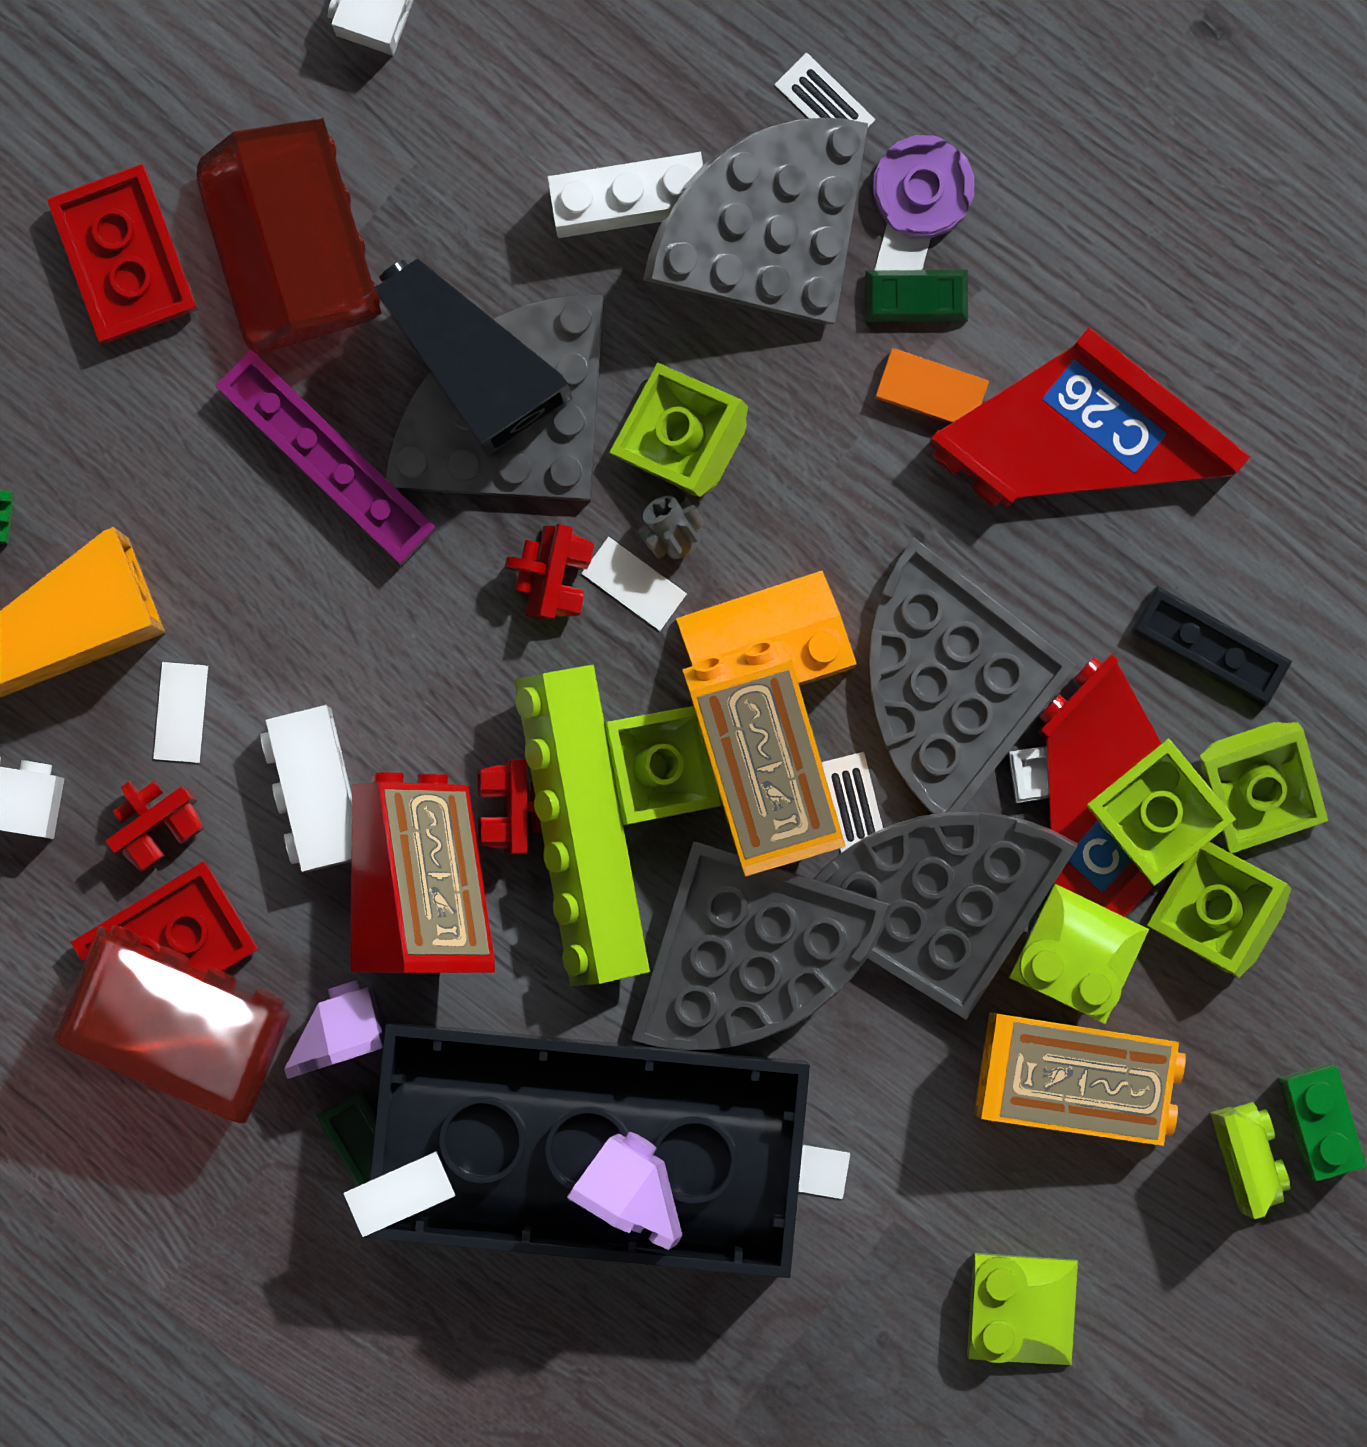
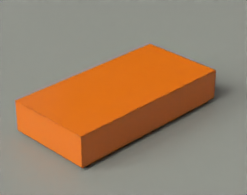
(929, 387)

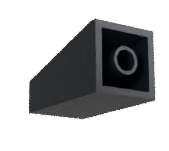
(477, 363)

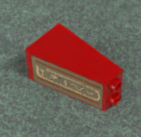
(416, 879)

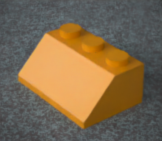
(794, 611)

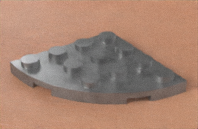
(767, 220)
(548, 460)
(953, 679)
(956, 893)
(751, 953)

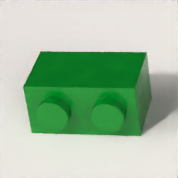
(1322, 1122)

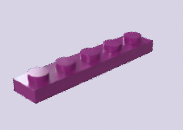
(326, 457)

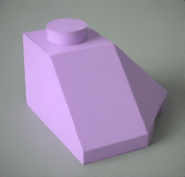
(339, 1030)
(630, 1190)

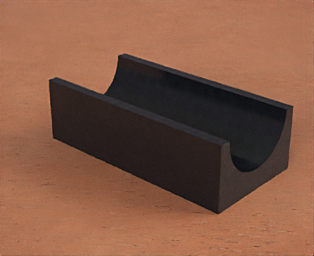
(531, 1113)

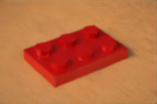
(122, 254)
(186, 916)

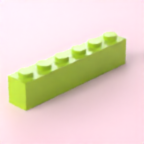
(581, 826)

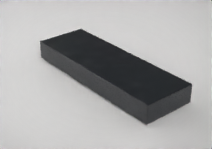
(1211, 646)

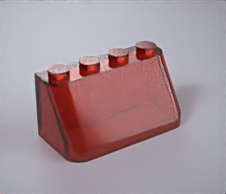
(286, 234)
(171, 1024)

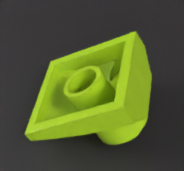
(682, 431)
(660, 765)
(1264, 783)
(1161, 812)
(1221, 909)
(1079, 953)
(1248, 1158)
(1022, 1309)

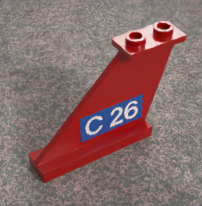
(1080, 428)
(1089, 747)

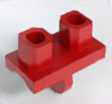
(543, 569)
(511, 830)
(135, 838)

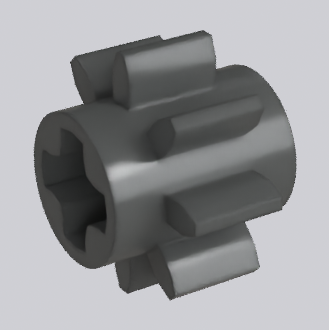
(671, 527)

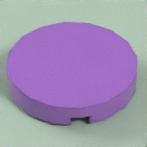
(923, 186)

